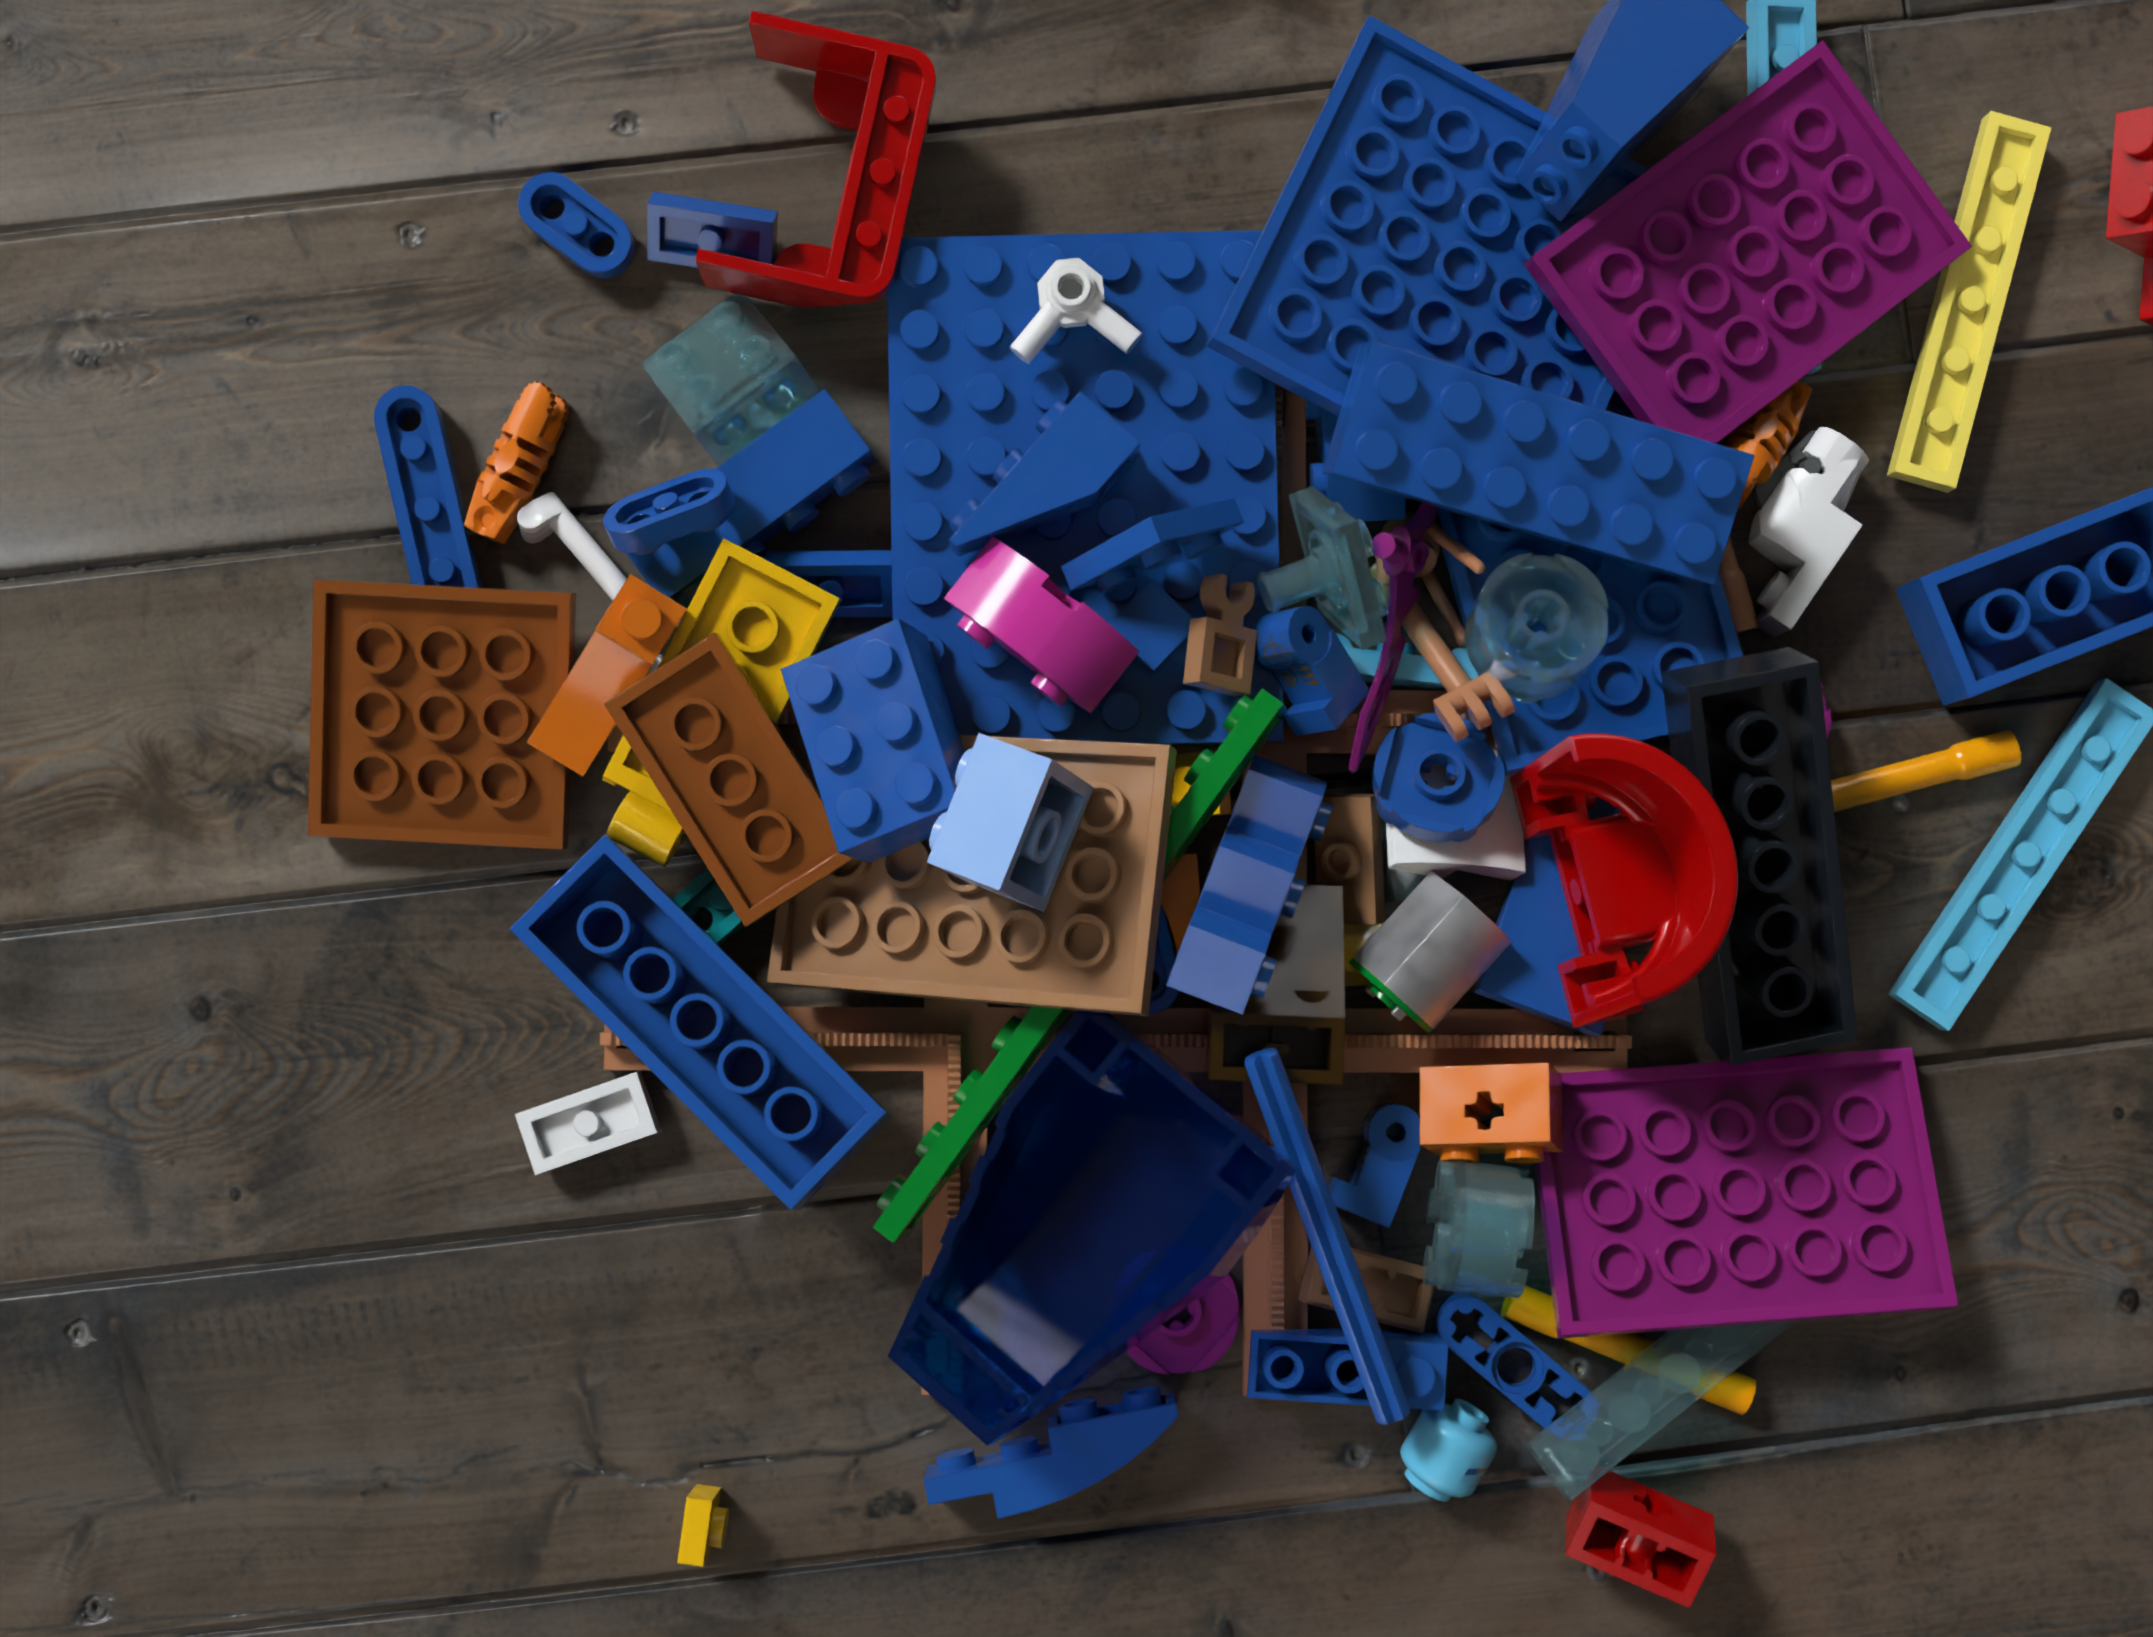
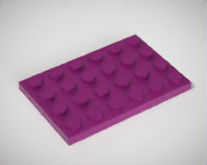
(1749, 252)
(1743, 1195)

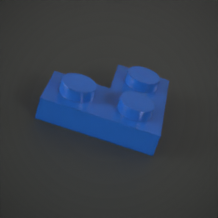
(1153, 544)

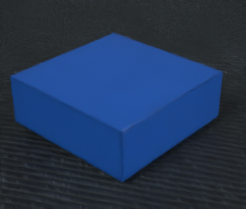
(1153, 625)

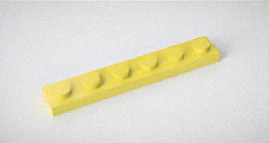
(1969, 303)

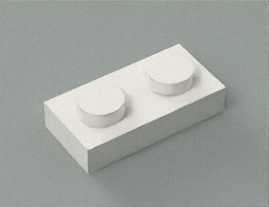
(587, 1122)

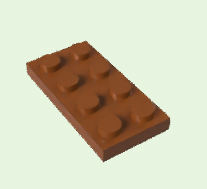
(729, 778)

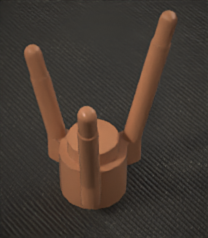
(1432, 536)

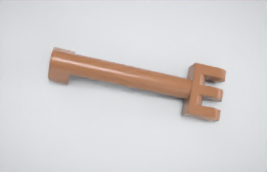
(1462, 692)

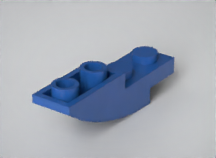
(1082, 1450)

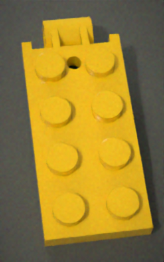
(767, 624)

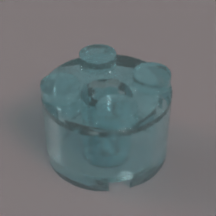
(1532, 590)
(1480, 1228)

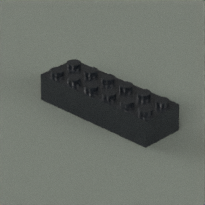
(1762, 753)

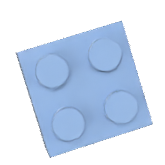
(1009, 821)

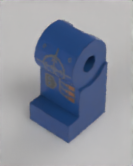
(1310, 668)
(1383, 1166)

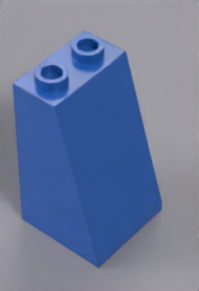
(1620, 88)

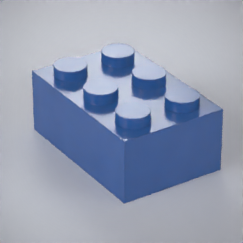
(877, 738)

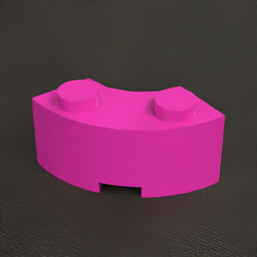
(1032, 619)

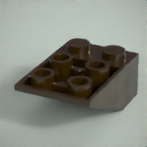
(1302, 1004)

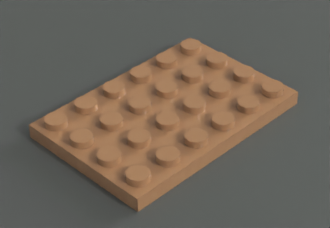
(935, 936)

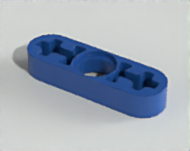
(1468, 1348)

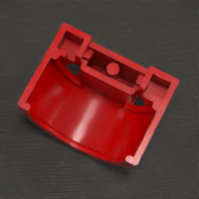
(1632, 878)

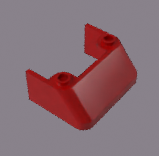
(886, 98)

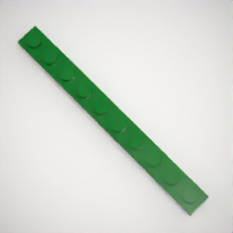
(1024, 1039)

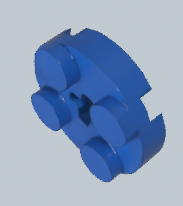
(1430, 812)

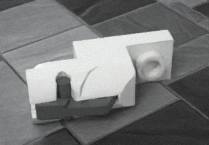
(1804, 522)

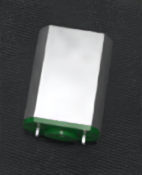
(1429, 952)

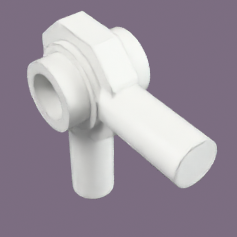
(1072, 297)

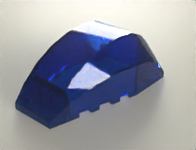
(1084, 1226)

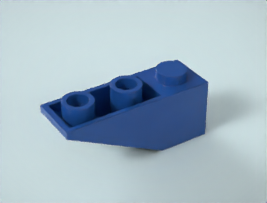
(1058, 475)
(1321, 1369)

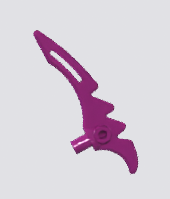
(1402, 558)

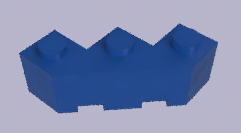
(1250, 886)

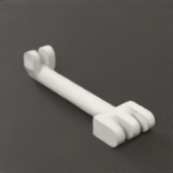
(550, 515)

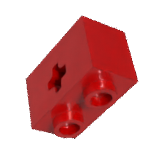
(1642, 1537)

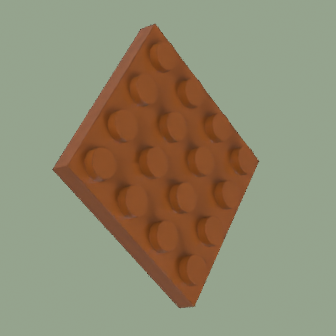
(431, 712)

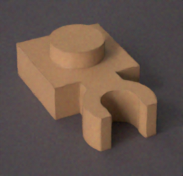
(1218, 645)

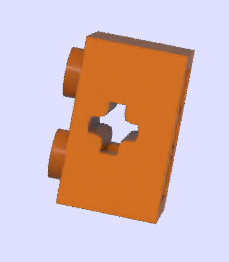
(1458, 1094)

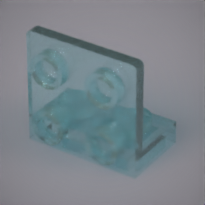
(730, 377)

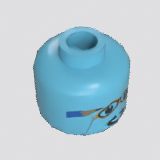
(1448, 1451)

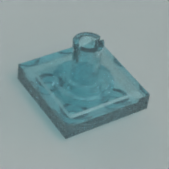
(1332, 570)

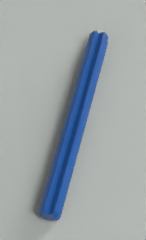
(1327, 1237)

